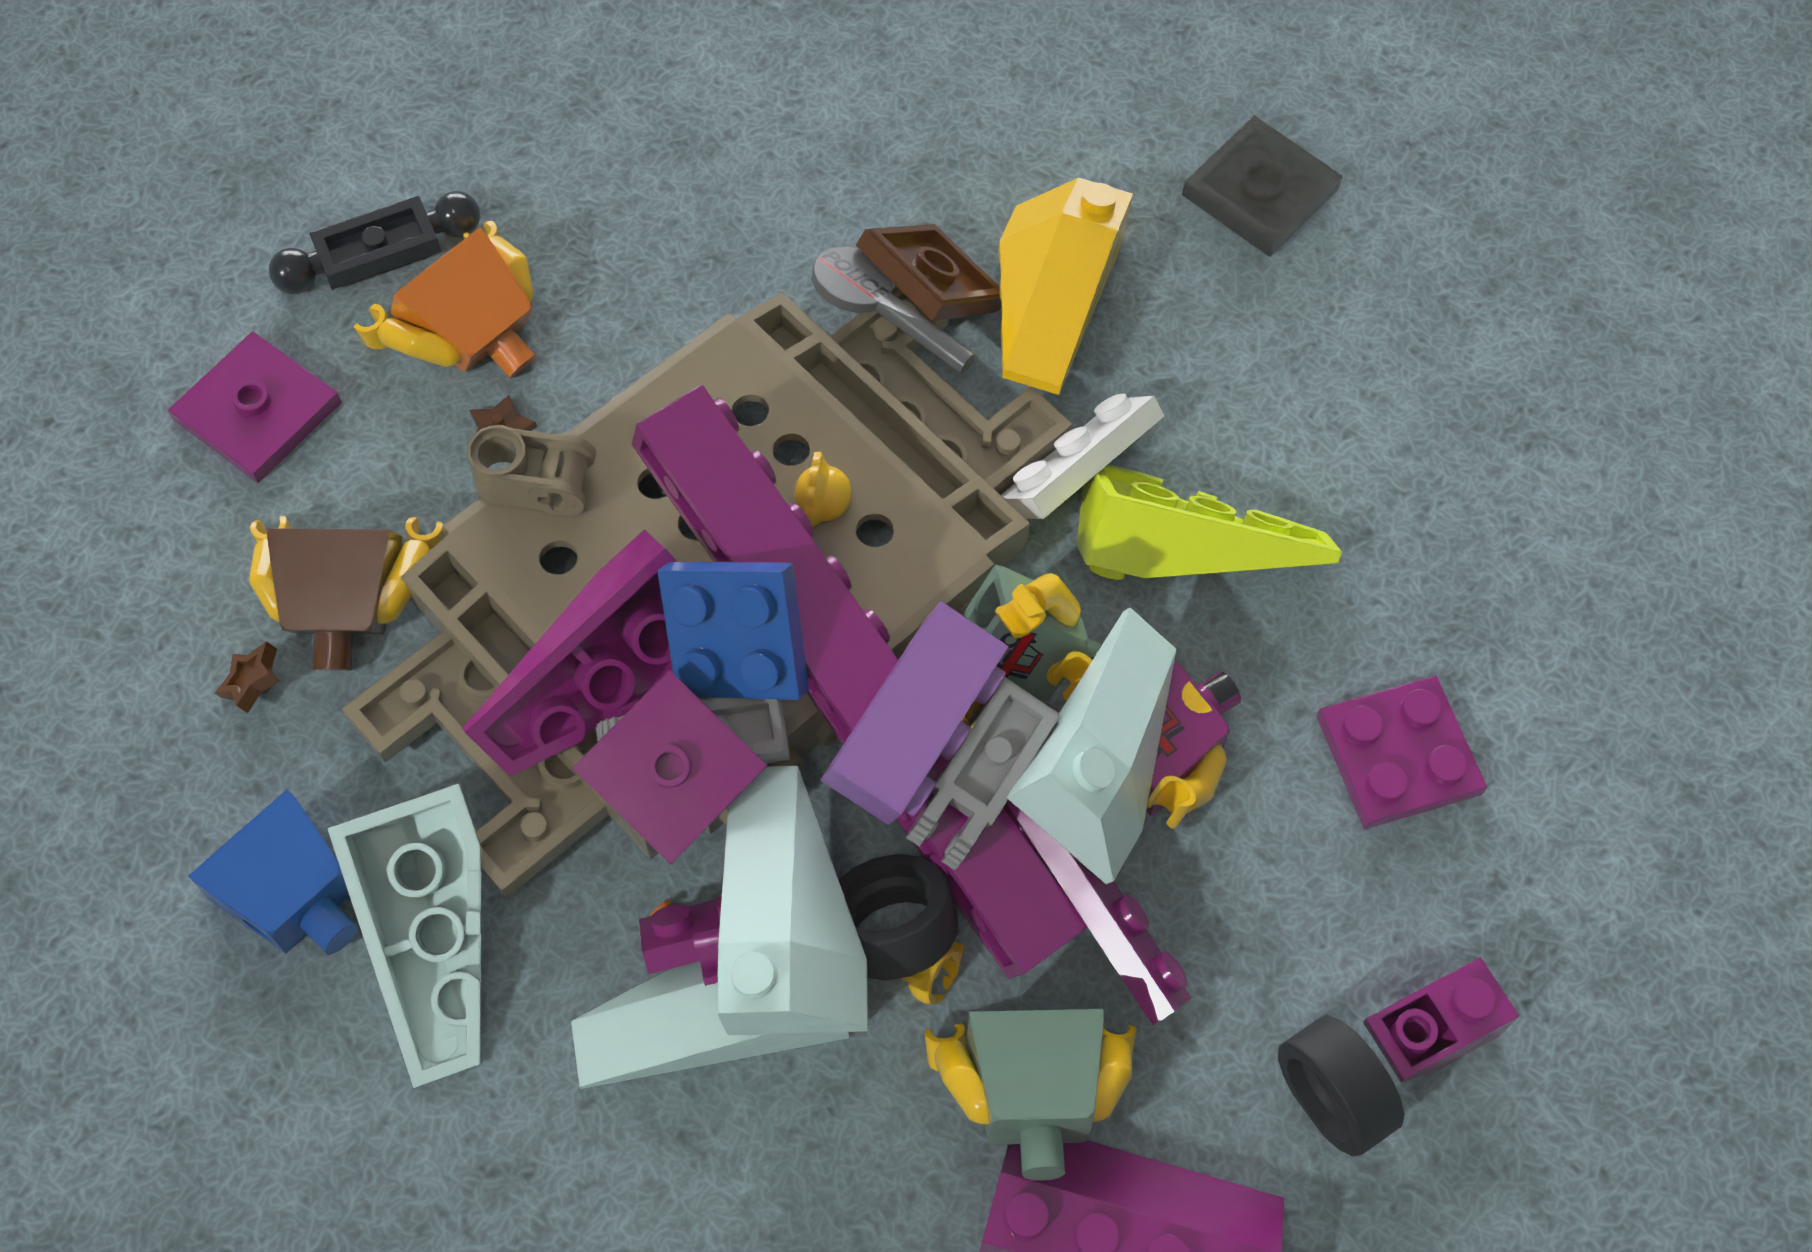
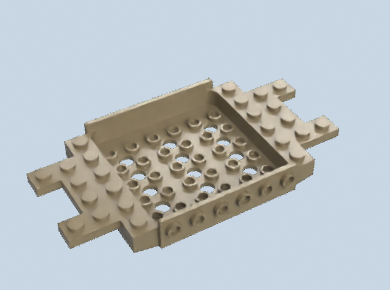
(857, 397)

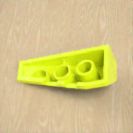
(1150, 532)

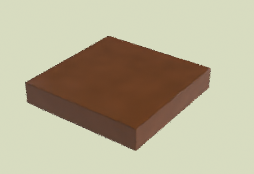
(931, 271)

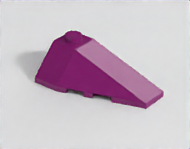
(585, 666)

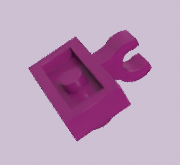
(682, 937)

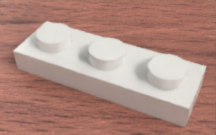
(1081, 454)

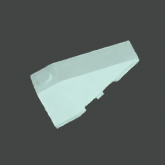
(1101, 754)
(419, 911)
(784, 923)
(665, 1029)

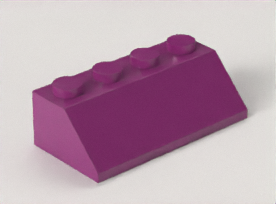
(1127, 1205)

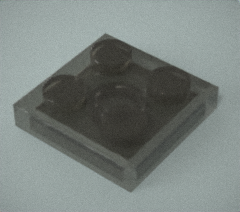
(1261, 185)

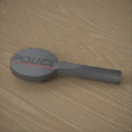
(857, 285)

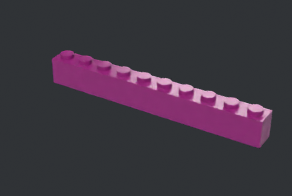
(742, 517)

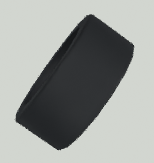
(917, 943)
(1341, 1085)

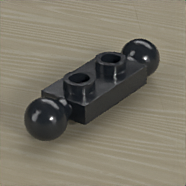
(374, 242)

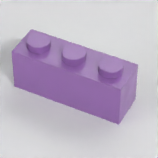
(917, 716)

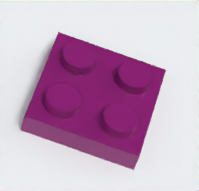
(1401, 752)

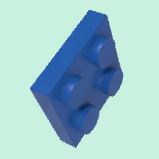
(734, 629)

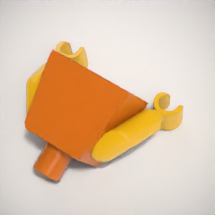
(462, 307)

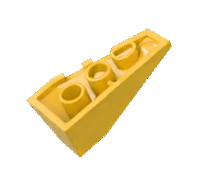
(1053, 275)

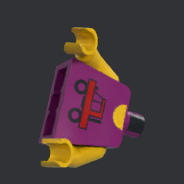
(1190, 741)

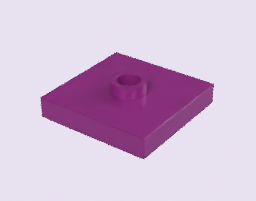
(255, 406)
(670, 767)

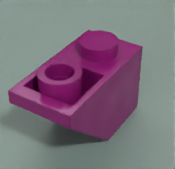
(1442, 1021)

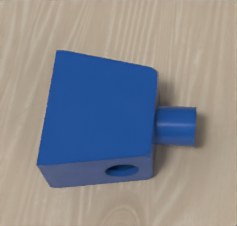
(280, 880)

